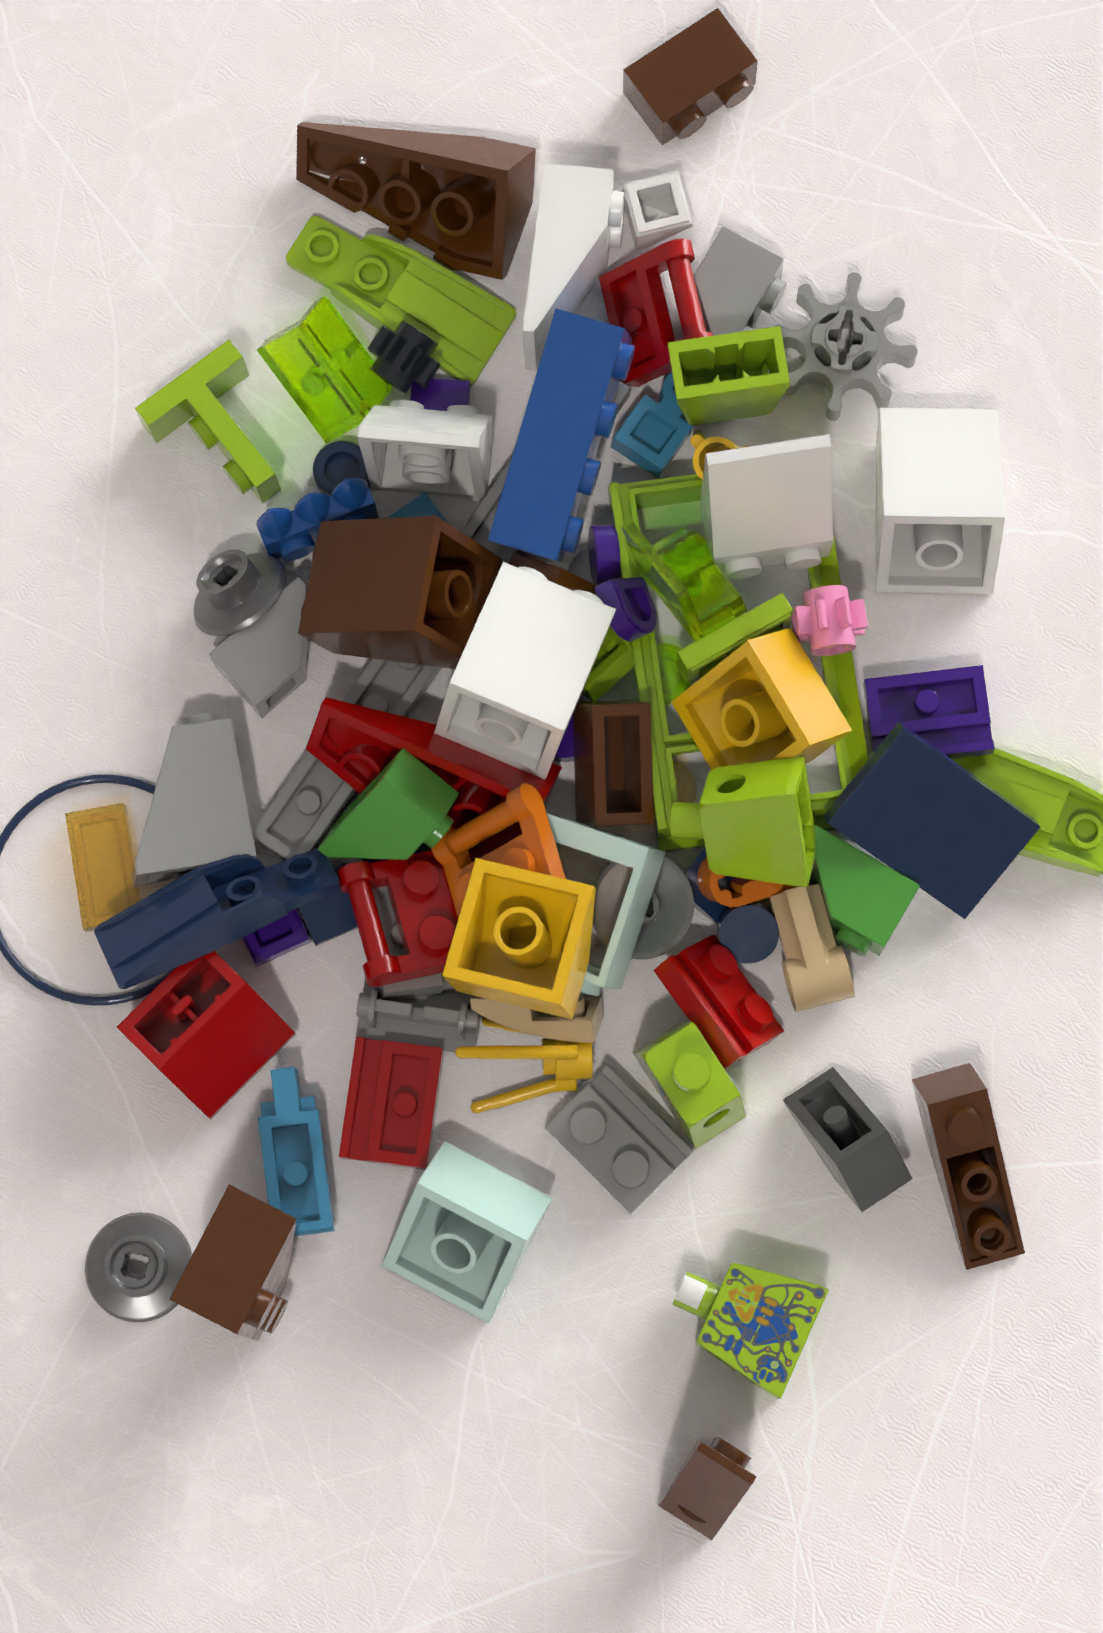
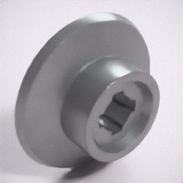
(236, 591)
(671, 902)
(108, 1259)

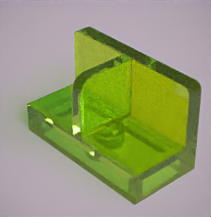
(325, 370)
(686, 579)

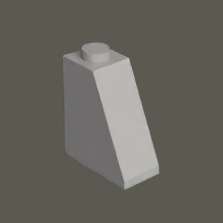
(196, 804)

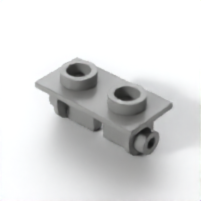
(426, 1020)

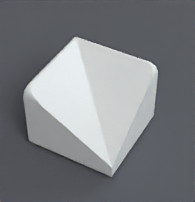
(656, 208)

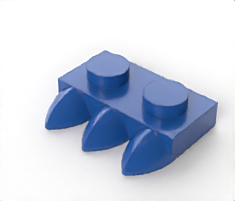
(296, 531)

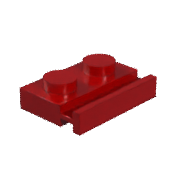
(719, 1000)
(391, 1103)

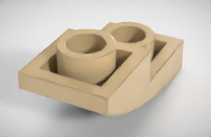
(582, 1028)

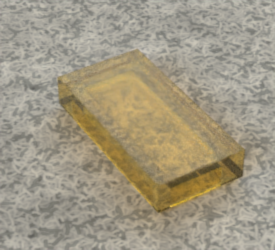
(102, 862)

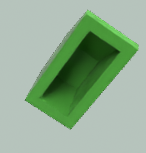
(393, 814)
(859, 894)

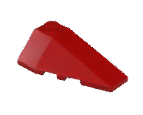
(363, 740)

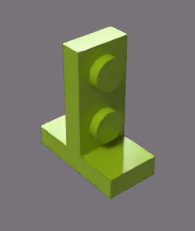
(196, 395)

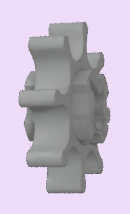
(867, 346)

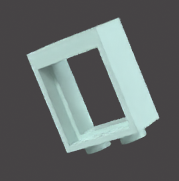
(646, 867)

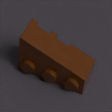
(240, 1266)

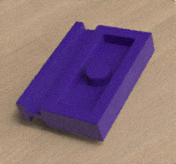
(939, 706)

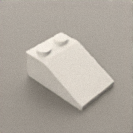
(572, 240)
(427, 449)
(768, 505)

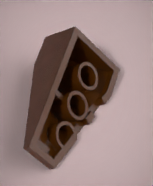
(439, 189)

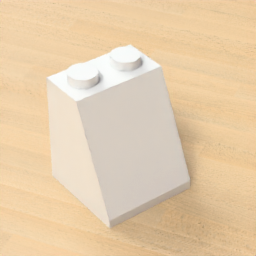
(938, 500)
(524, 669)

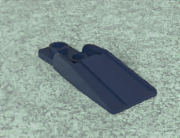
(209, 911)

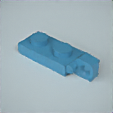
(295, 1155)

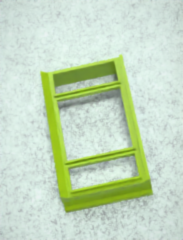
(837, 669)

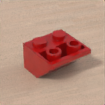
(206, 1031)

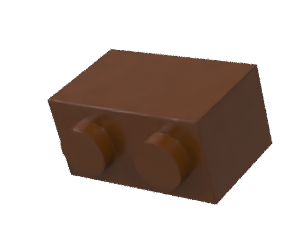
(690, 78)
(613, 763)

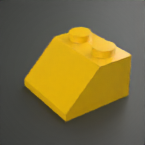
(762, 705)
(522, 939)

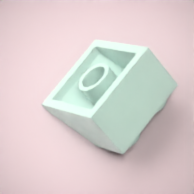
(466, 1231)

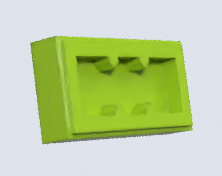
(706, 653)

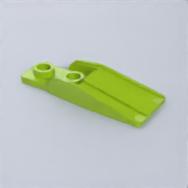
(395, 284)
(1061, 805)

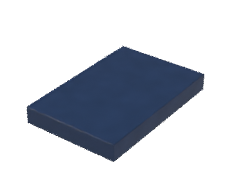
(931, 820)

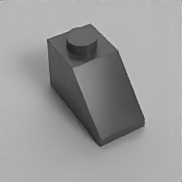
(848, 1139)

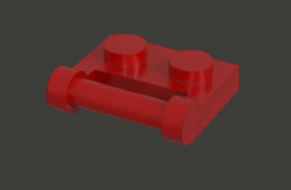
(638, 303)
(420, 908)

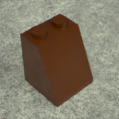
(396, 589)

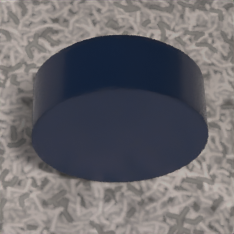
(336, 463)
(748, 932)

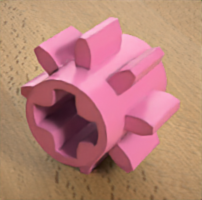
(829, 620)

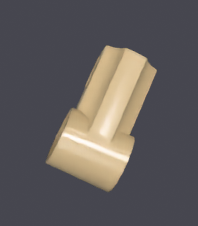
(813, 964)

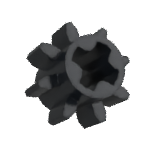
(403, 357)

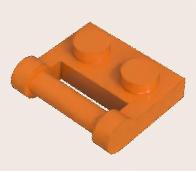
(531, 851)

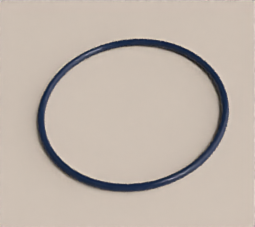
(9, 956)

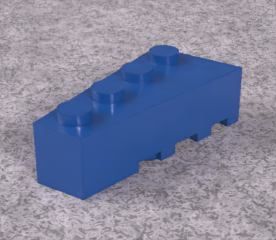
(561, 436)

